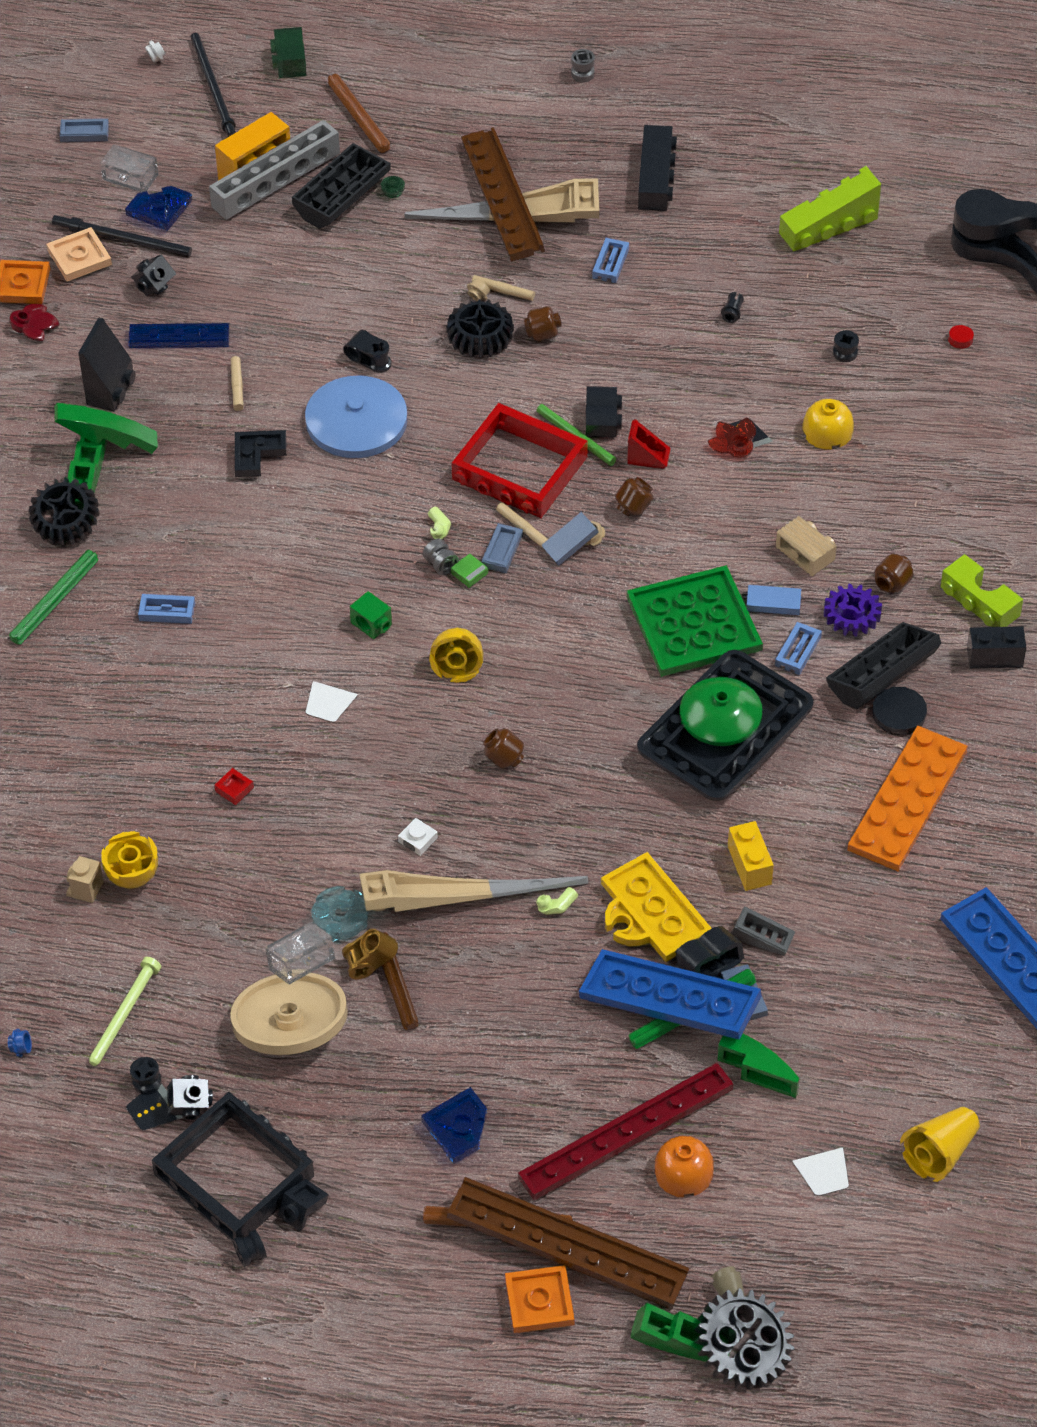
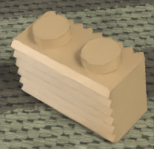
(806, 545)

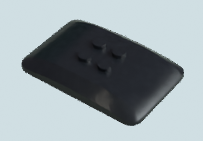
(722, 769)

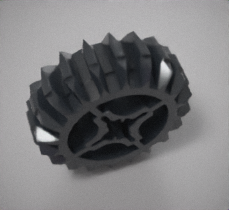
(495, 330)
(60, 504)

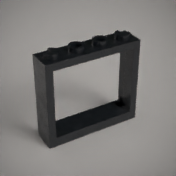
(280, 1144)

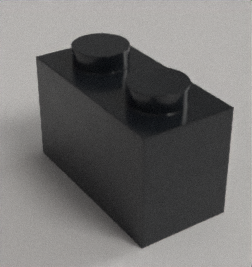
(996, 647)

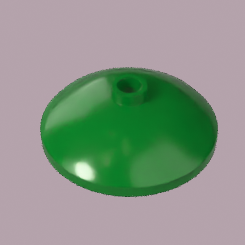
(721, 711)

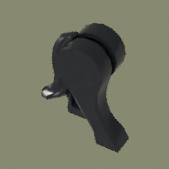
(987, 229)

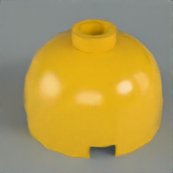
(828, 424)
(456, 655)
(130, 860)

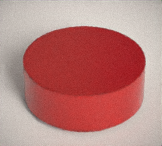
(961, 336)

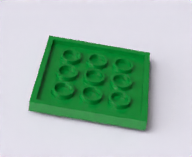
(693, 620)

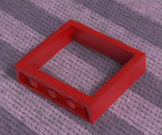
(534, 431)

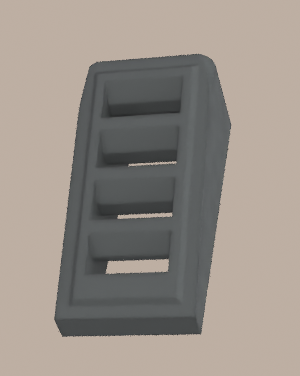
(750, 937)

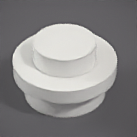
(155, 51)

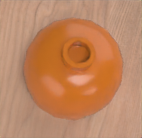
(684, 1166)

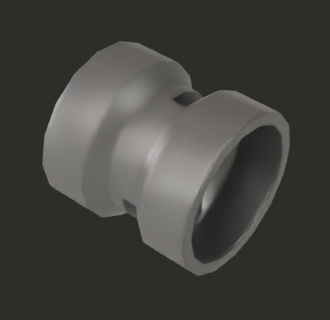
(582, 65)
(440, 556)

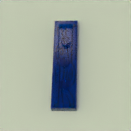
(179, 335)

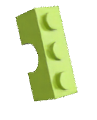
(994, 607)

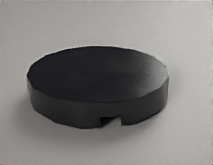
(899, 710)

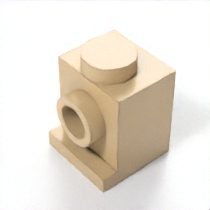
(84, 879)

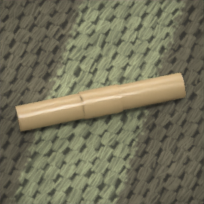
(507, 289)
(237, 384)
(521, 523)

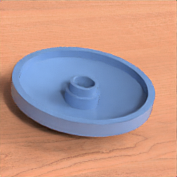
(356, 416)

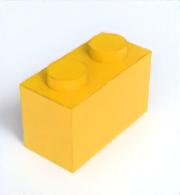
(750, 856)

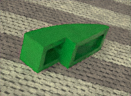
(758, 1064)
(668, 1332)

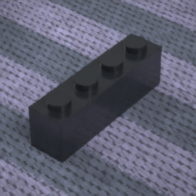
(655, 168)

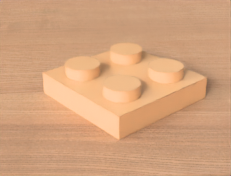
(79, 254)

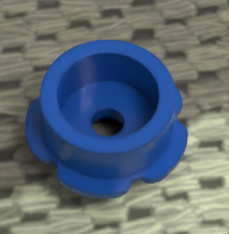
(20, 1042)

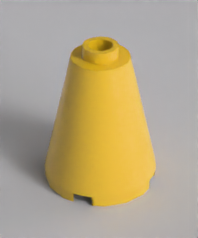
(939, 1142)

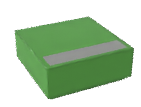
(469, 570)

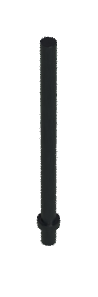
(227, 124)

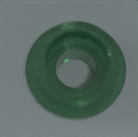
(392, 186)

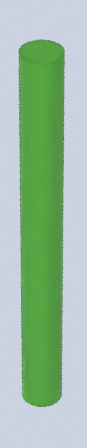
(564, 425)

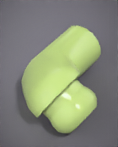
(441, 525)
(556, 906)

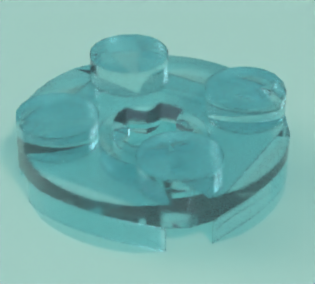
(344, 926)

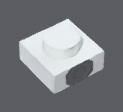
(417, 836)

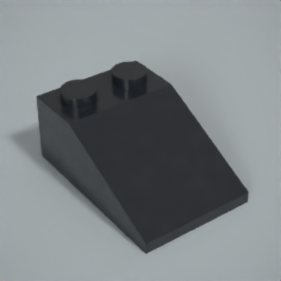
(105, 368)

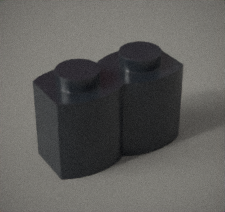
(602, 411)
(711, 953)

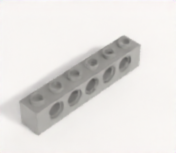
(274, 169)

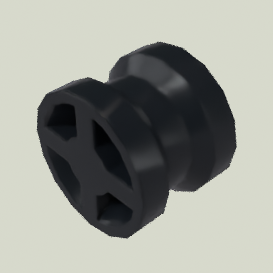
(846, 346)
(140, 1069)
(249, 1248)

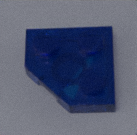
(159, 208)
(457, 1124)

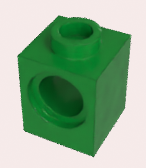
(371, 615)

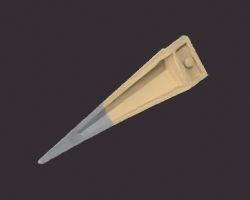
(553, 203)
(416, 891)

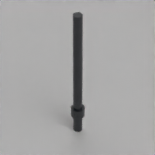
(77, 224)

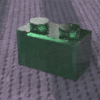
(289, 52)

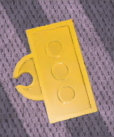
(650, 907)

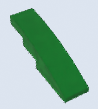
(100, 424)
(87, 464)

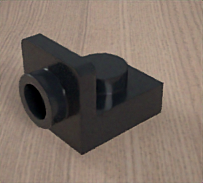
(301, 1202)

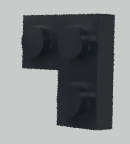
(256, 444)

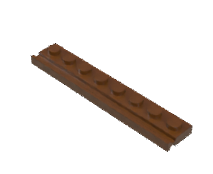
(502, 194)
(568, 1243)

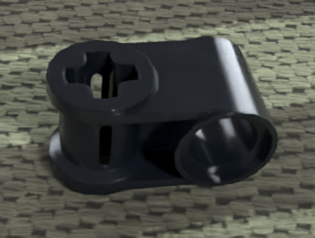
(368, 351)

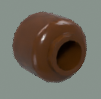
(542, 323)
(634, 496)
(893, 573)
(503, 748)

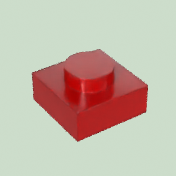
(234, 786)

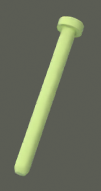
(149, 967)

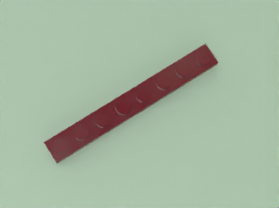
(625, 1131)

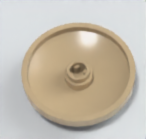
(289, 1017)

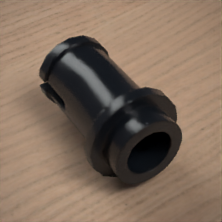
(731, 312)

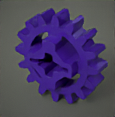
(852, 609)

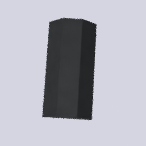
(339, 185)
(882, 664)

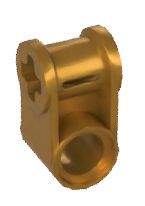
(369, 952)

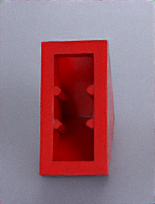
(646, 448)

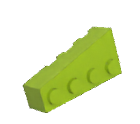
(832, 211)

